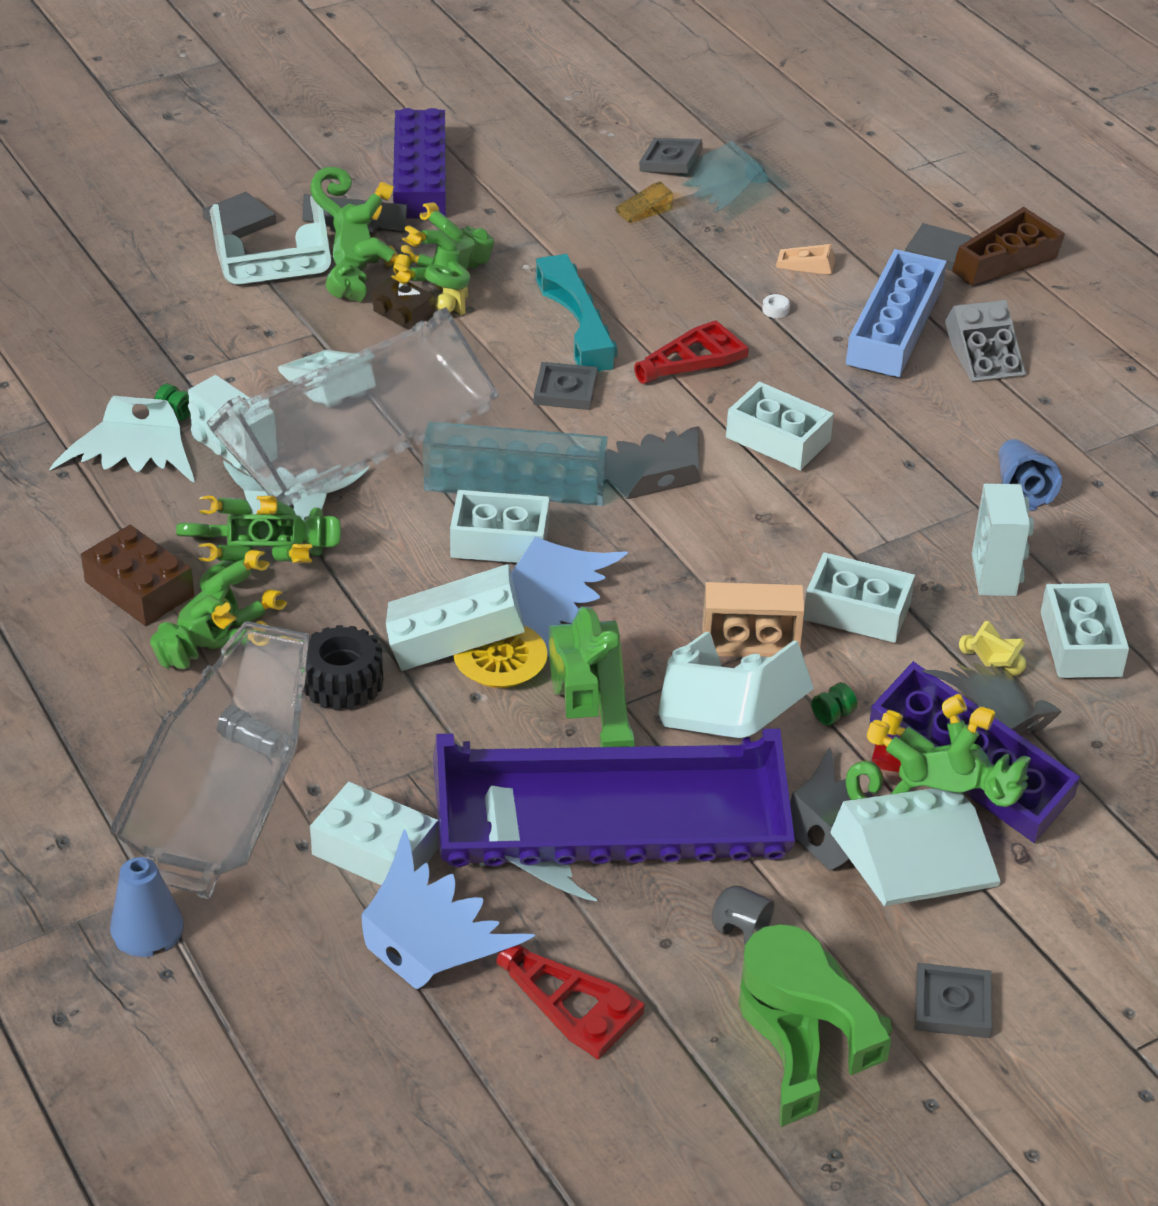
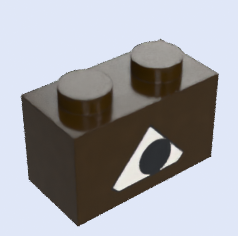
(403, 303)

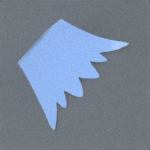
(552, 579)
(426, 923)

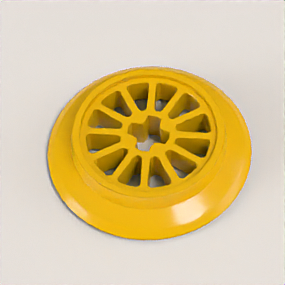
(517, 656)

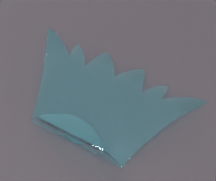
(724, 173)

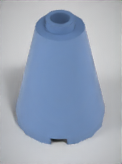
(1031, 469)
(144, 910)

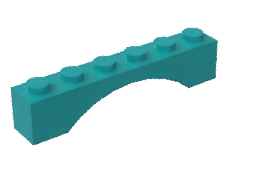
(560, 282)

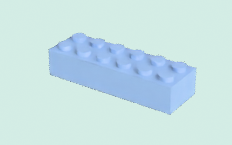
(896, 313)

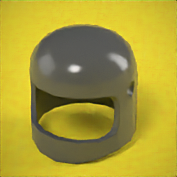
(743, 909)

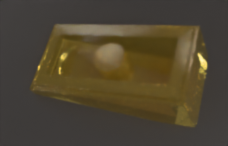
(648, 202)

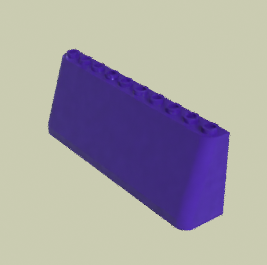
(616, 802)

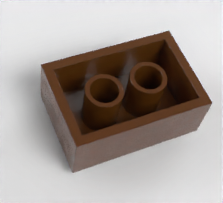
(137, 575)

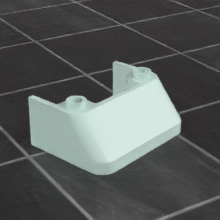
(309, 257)
(725, 700)

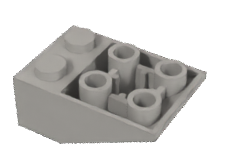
(985, 341)

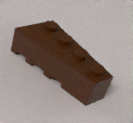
(1008, 247)

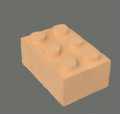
(752, 617)

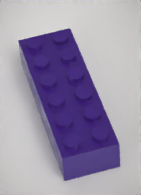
(419, 160)
(1050, 783)

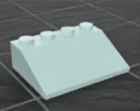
(453, 618)
(916, 845)

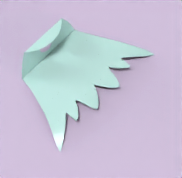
(133, 438)
(303, 506)
(502, 815)

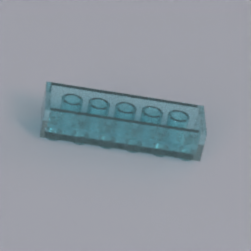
(515, 462)

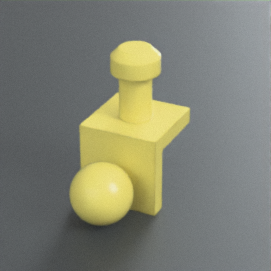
(452, 299)
(994, 649)

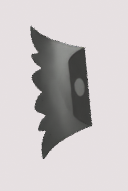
(654, 464)
(1001, 695)
(819, 805)

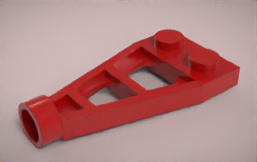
(713, 336)
(600, 1026)

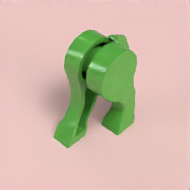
(590, 674)
(783, 994)

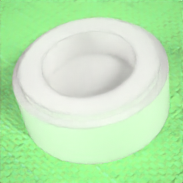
(776, 306)

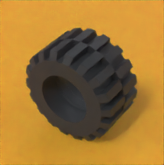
(343, 667)

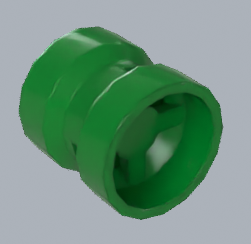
(177, 399)
(831, 705)

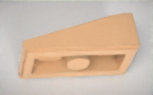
(811, 259)

